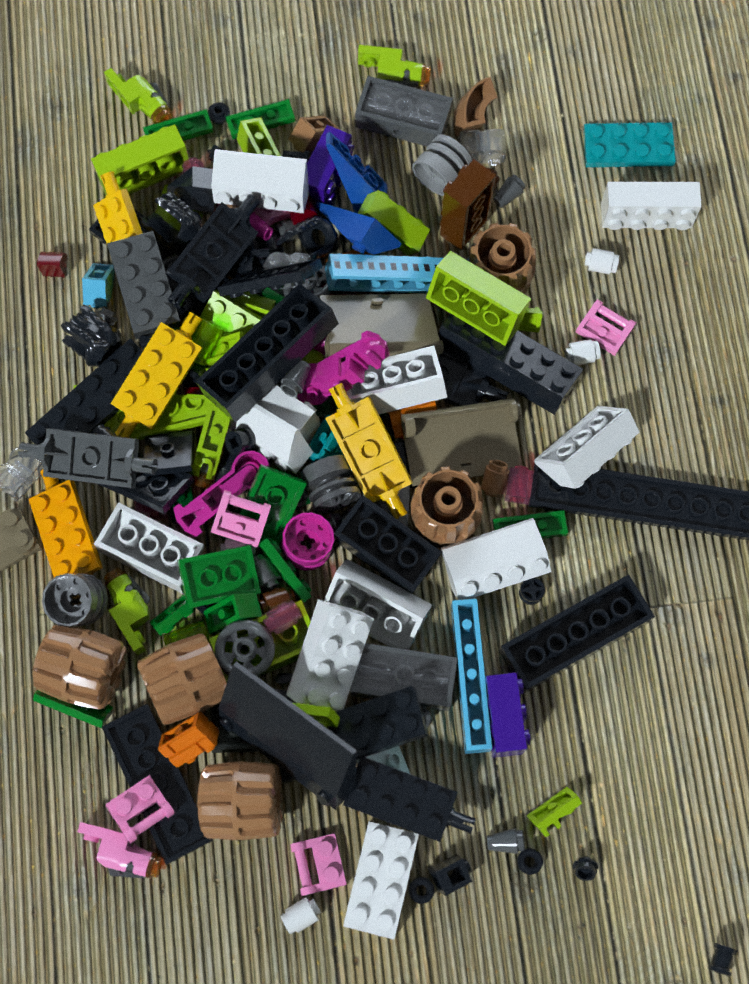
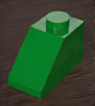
(232, 609)

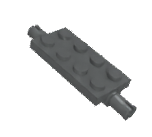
(89, 457)

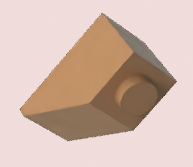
(308, 132)

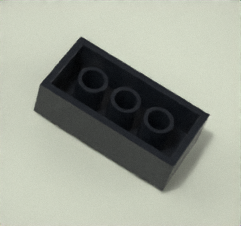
(386, 545)

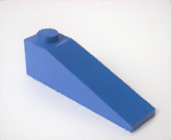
(355, 177)
(361, 230)

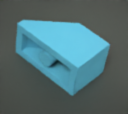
(98, 285)

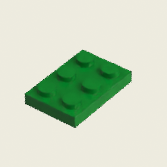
(283, 494)
(218, 575)

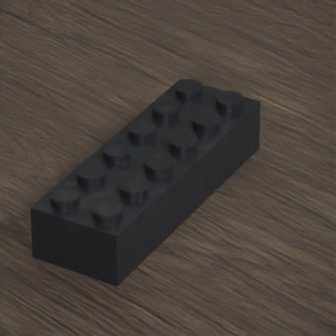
(267, 352)
(519, 365)
(576, 633)

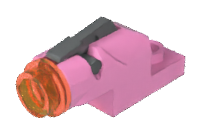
(119, 855)

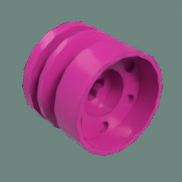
(316, 531)

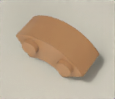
(472, 106)

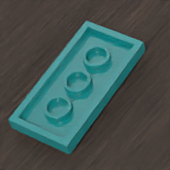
(629, 144)

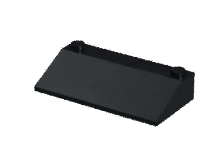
(288, 737)

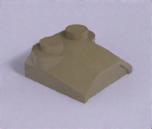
(16, 538)

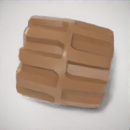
(505, 255)
(447, 506)
(79, 666)
(183, 678)
(240, 801)

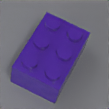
(322, 173)
(506, 715)

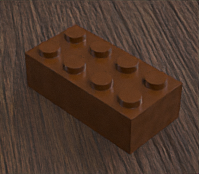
(467, 204)

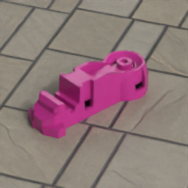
(330, 372)
(207, 505)

